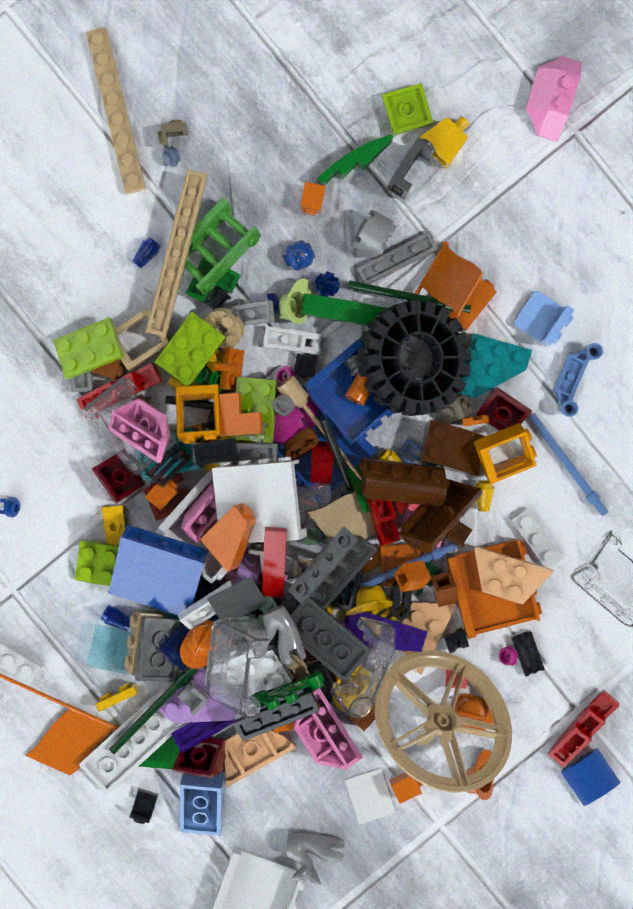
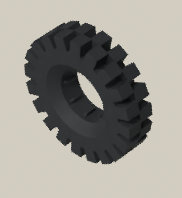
(383, 364)

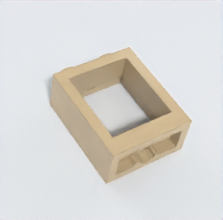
(127, 360)

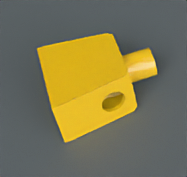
(447, 139)

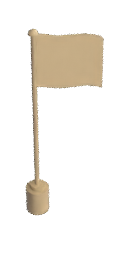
(345, 510)

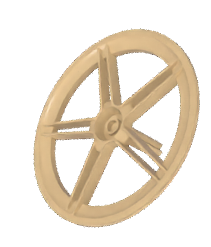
(444, 721)

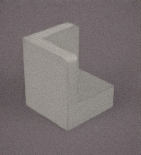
(193, 696)

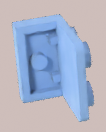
(543, 318)

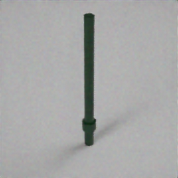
(399, 294)
(181, 680)

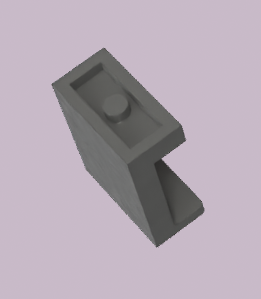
(397, 183)

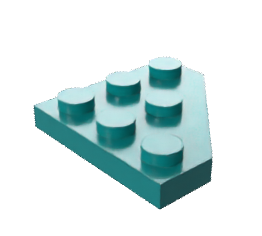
(492, 364)

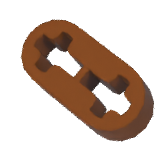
(301, 443)

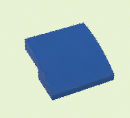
(590, 777)

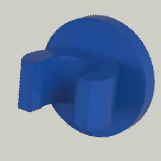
(11, 507)

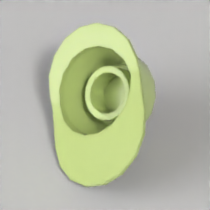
(291, 303)

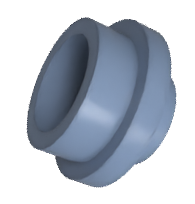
(171, 156)

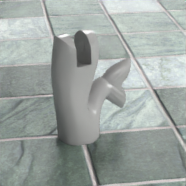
(289, 637)
(317, 844)

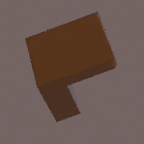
(459, 534)

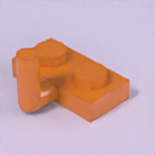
(230, 368)

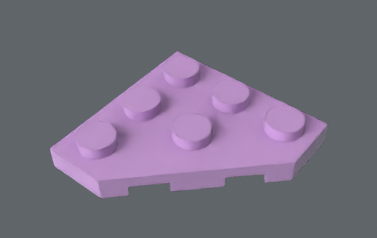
(179, 712)

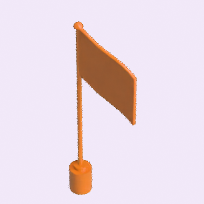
(448, 281)
(70, 736)

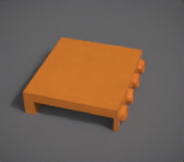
(483, 611)

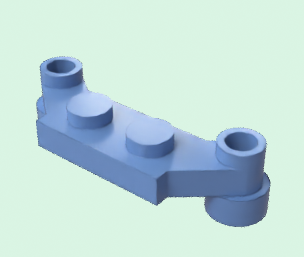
(571, 376)

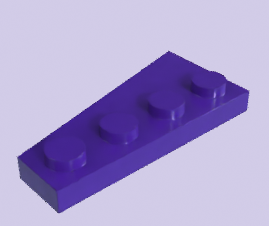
(407, 636)

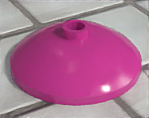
(288, 426)

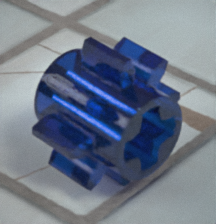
(326, 284)

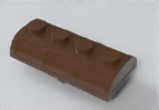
(403, 482)
(431, 524)

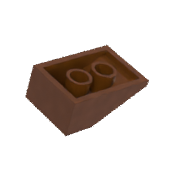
(450, 448)

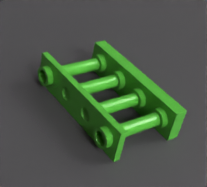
(208, 227)

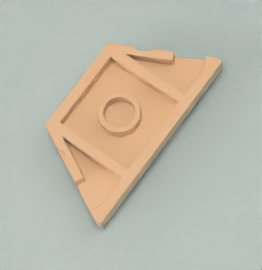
(509, 576)
(429, 618)
(252, 754)

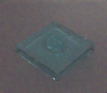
(108, 649)

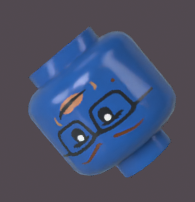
(299, 255)

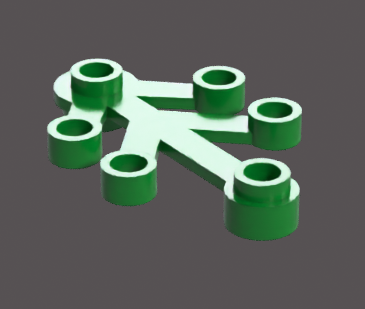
(288, 691)

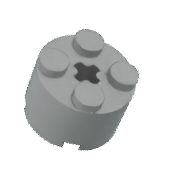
(373, 234)

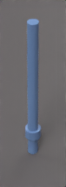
(591, 496)
(435, 554)

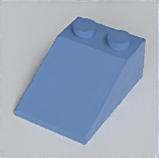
(201, 804)

